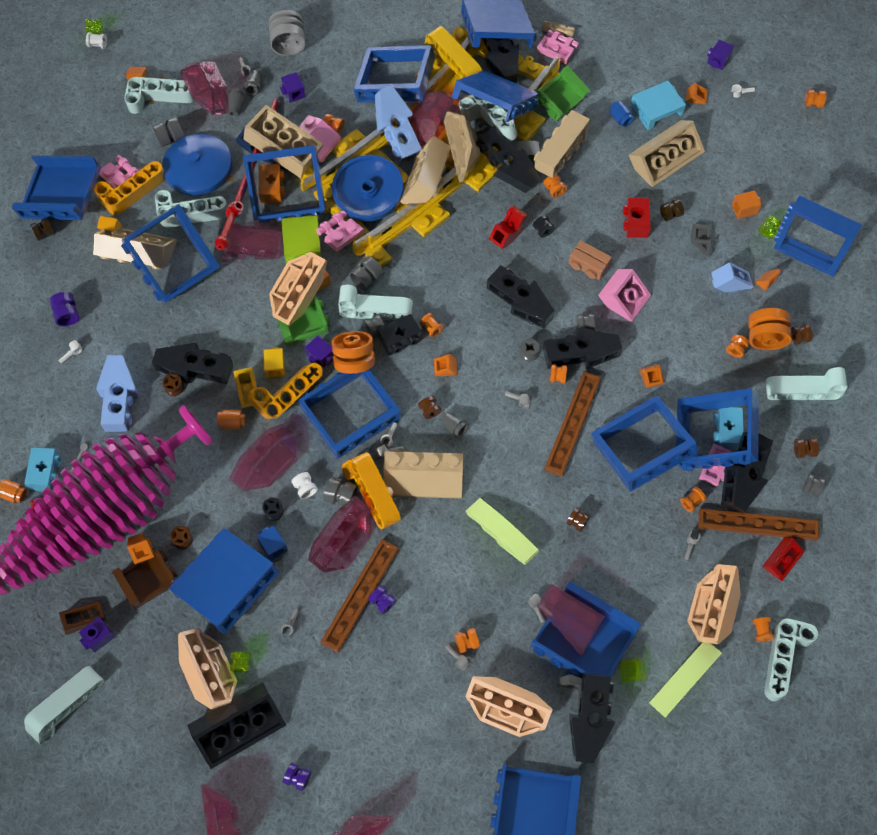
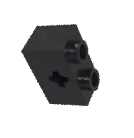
(400, 334)

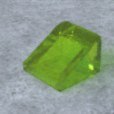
(633, 670)

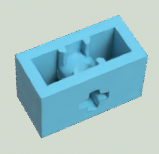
(731, 436)
(42, 468)

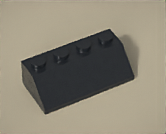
(236, 725)

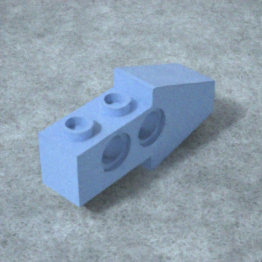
(393, 108)
(114, 379)

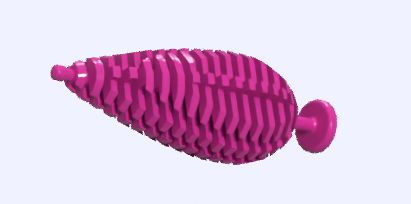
(92, 505)

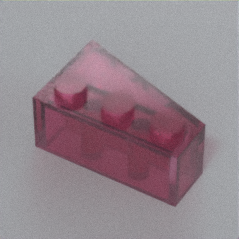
(253, 242)
(571, 617)

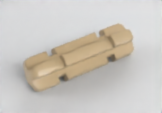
(559, 28)

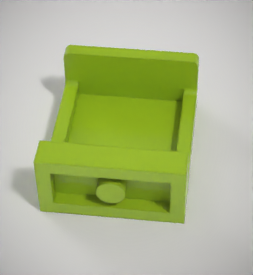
(300, 236)

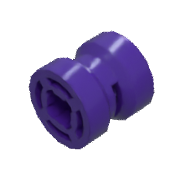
(382, 599)
(296, 777)

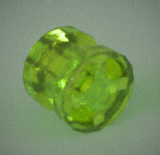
(94, 26)
(769, 227)
(240, 662)

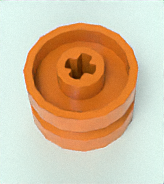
(769, 329)
(353, 352)

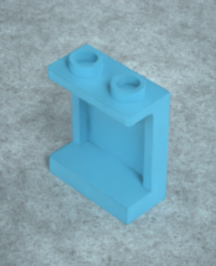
(657, 104)

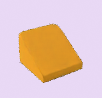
(108, 223)

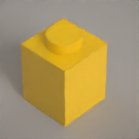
(274, 362)

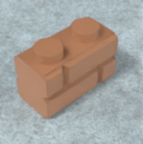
(589, 260)

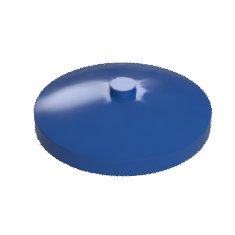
(197, 164)
(367, 188)

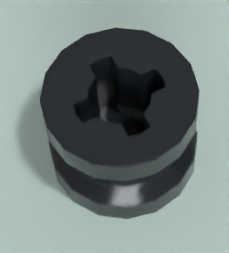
(543, 226)
(270, 505)

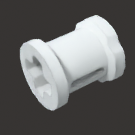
(96, 40)

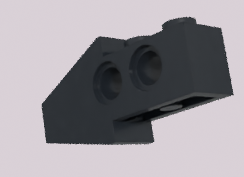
(502, 57)
(520, 172)
(532, 308)
(598, 348)
(178, 358)
(745, 482)
(585, 736)

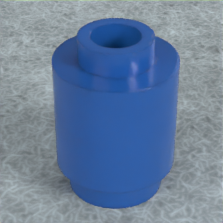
(621, 114)

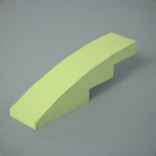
(503, 531)
(685, 678)

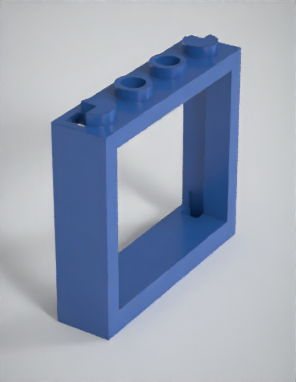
(395, 54)
(279, 215)
(825, 218)
(195, 238)
(719, 401)
(365, 432)
(656, 466)

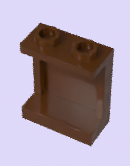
(146, 579)

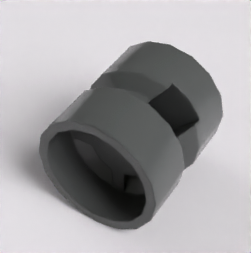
(168, 131)
(366, 273)
(340, 492)

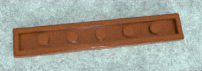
(572, 423)
(758, 524)
(358, 596)

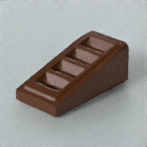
(71, 613)

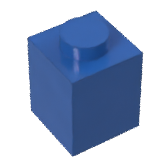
(272, 542)

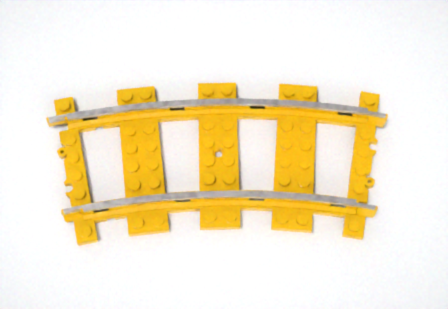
(429, 215)

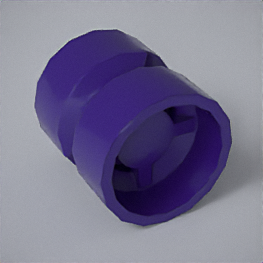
(64, 309)

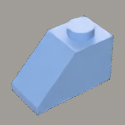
(731, 278)

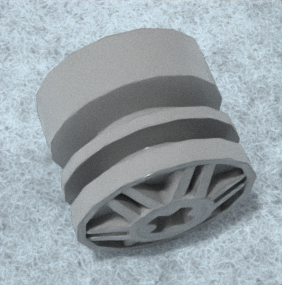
(286, 32)

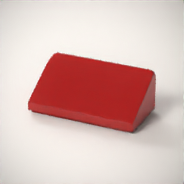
(783, 558)

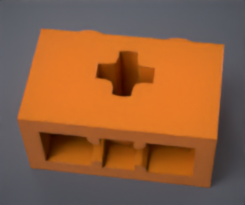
(270, 184)

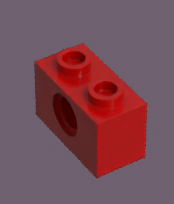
(640, 209)

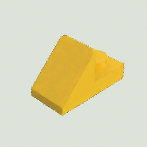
(245, 382)

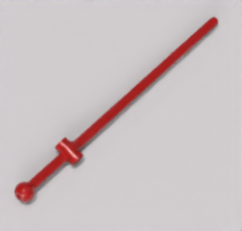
(235, 208)

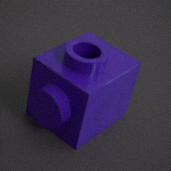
(720, 54)
(292, 87)
(319, 352)
(95, 635)

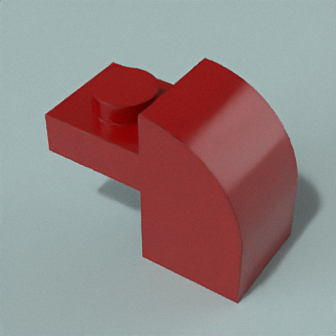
(509, 229)

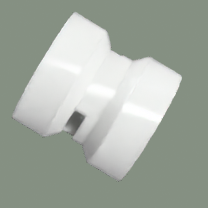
(304, 485)

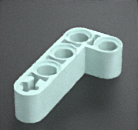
(155, 89)
(475, 107)
(213, 208)
(367, 306)
(808, 387)
(785, 661)
(42, 719)

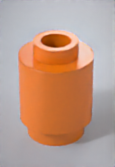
(231, 419)
(12, 491)

